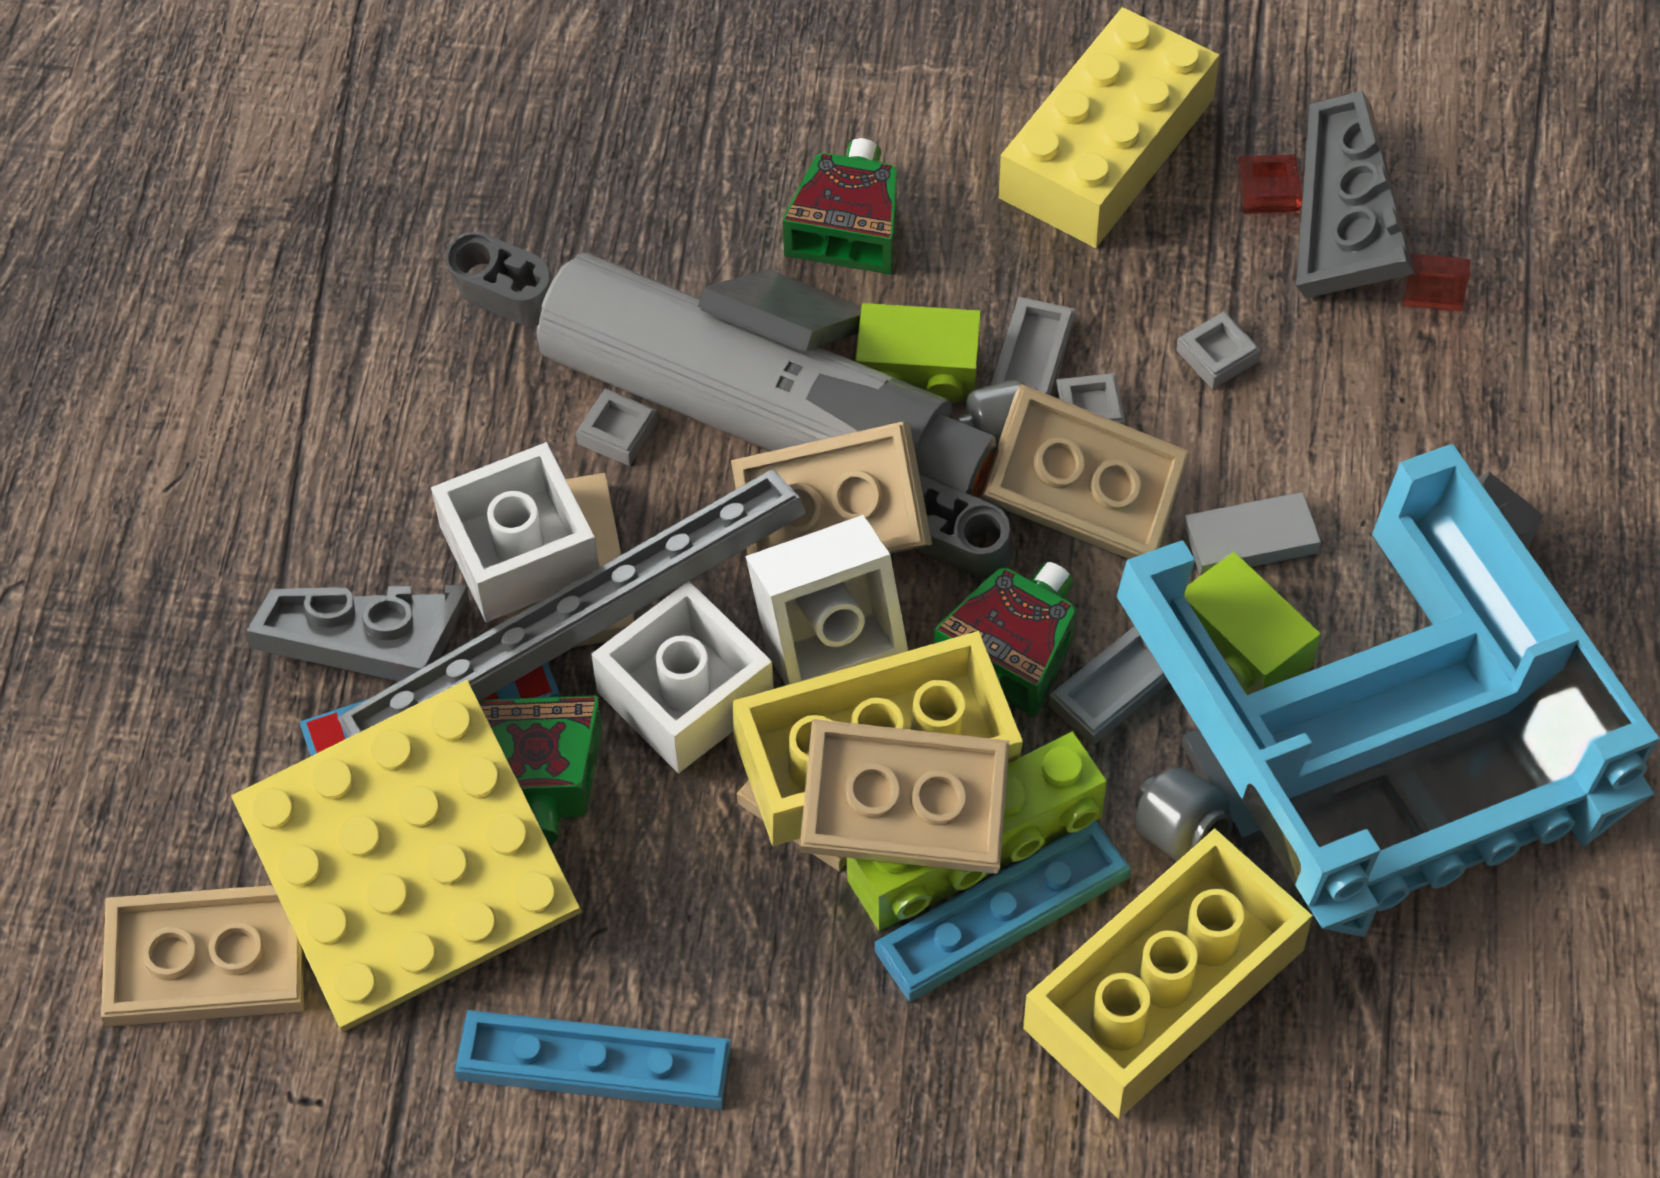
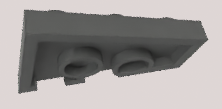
(363, 634)

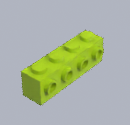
(1046, 797)

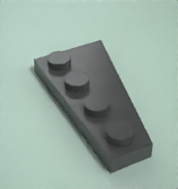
(1348, 203)

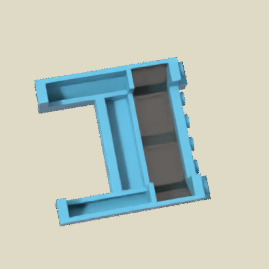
(1427, 745)

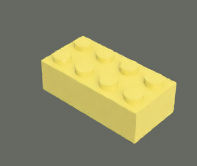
(1108, 127)
(928, 689)
(1166, 972)

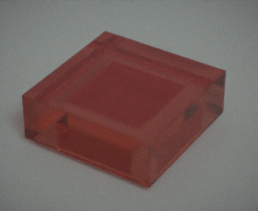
(1269, 184)
(1437, 282)

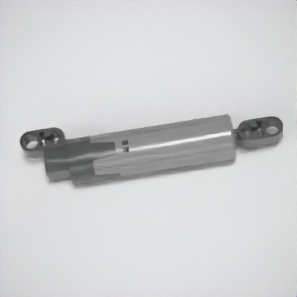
(734, 379)

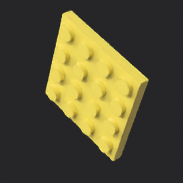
(405, 855)

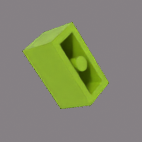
(922, 346)
(1252, 625)

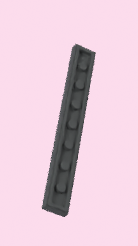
(594, 600)

